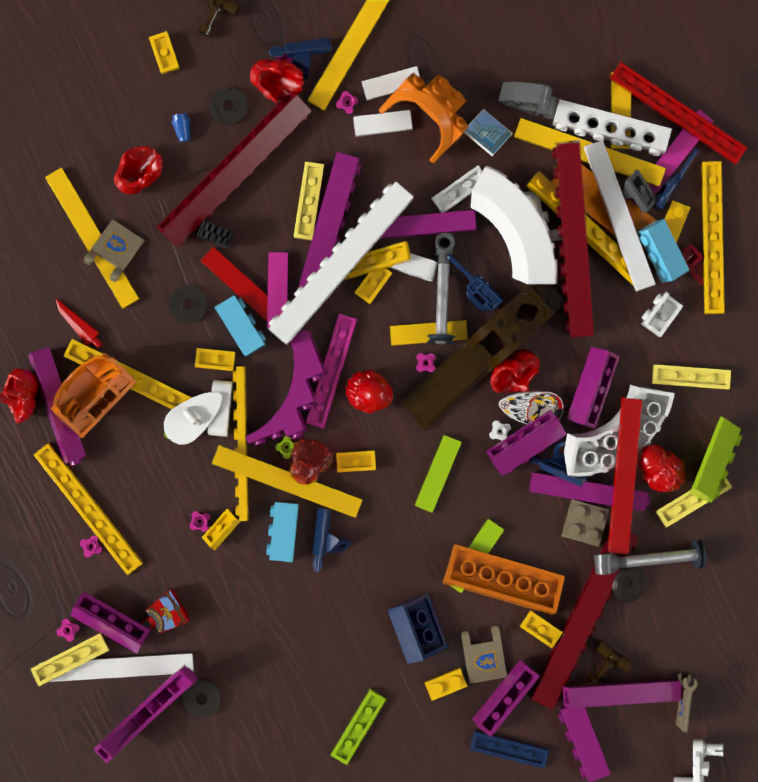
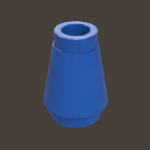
(182, 126)

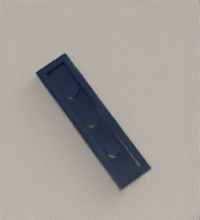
(509, 749)

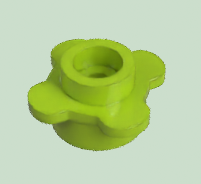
(281, 447)

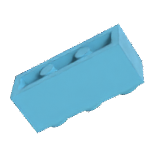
(663, 251)
(241, 325)
(283, 531)

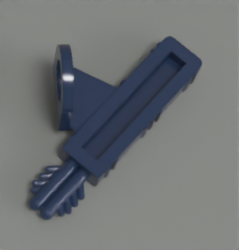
(301, 52)
(557, 466)
(324, 540)

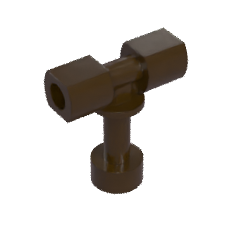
(217, 7)
(611, 659)

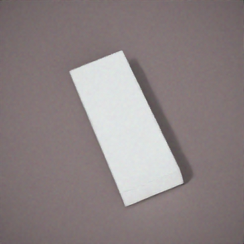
(386, 84)
(382, 123)
(457, 191)

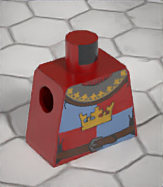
(166, 613)

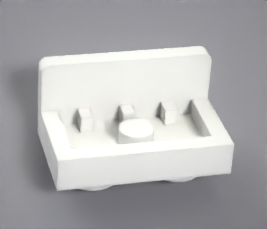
(662, 314)

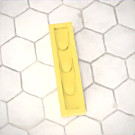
(308, 201)
(691, 377)
(685, 505)
(69, 659)

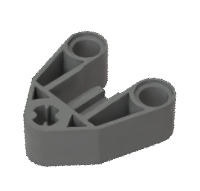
(529, 98)

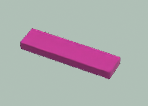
(276, 284)

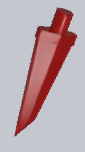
(82, 328)

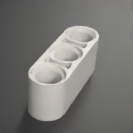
(418, 267)
(220, 423)

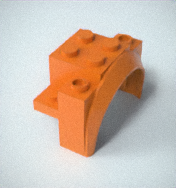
(438, 101)
(90, 393)

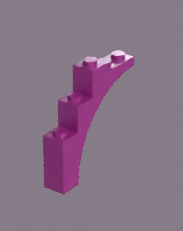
(289, 419)
(145, 713)

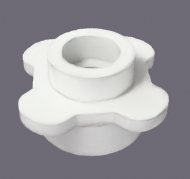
(498, 426)

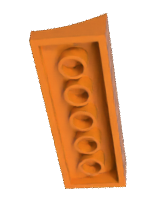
(596, 209)
(504, 579)

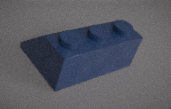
(417, 628)

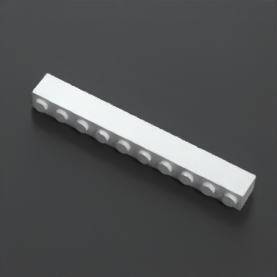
(341, 263)

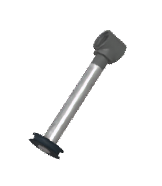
(441, 336)
(609, 562)

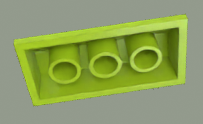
(715, 461)

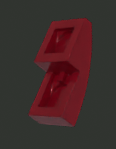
(695, 263)

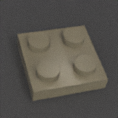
(585, 522)

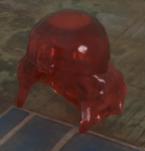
(309, 461)

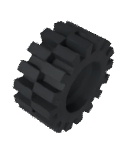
(215, 235)

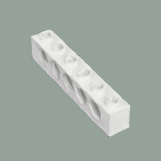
(621, 123)

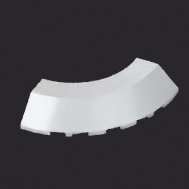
(519, 226)
(597, 449)

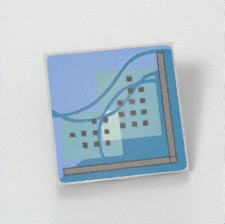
(487, 132)

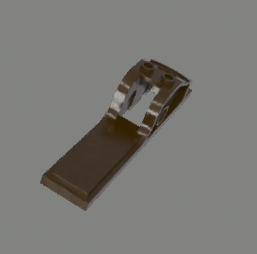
(473, 361)

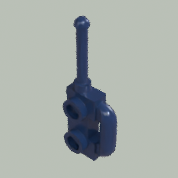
(672, 183)
(479, 285)

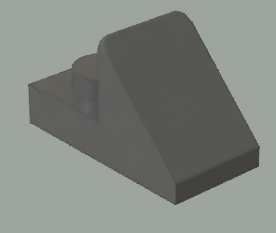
(638, 188)

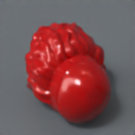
(276, 78)
(138, 169)
(515, 372)
(369, 391)
(20, 393)
(660, 468)

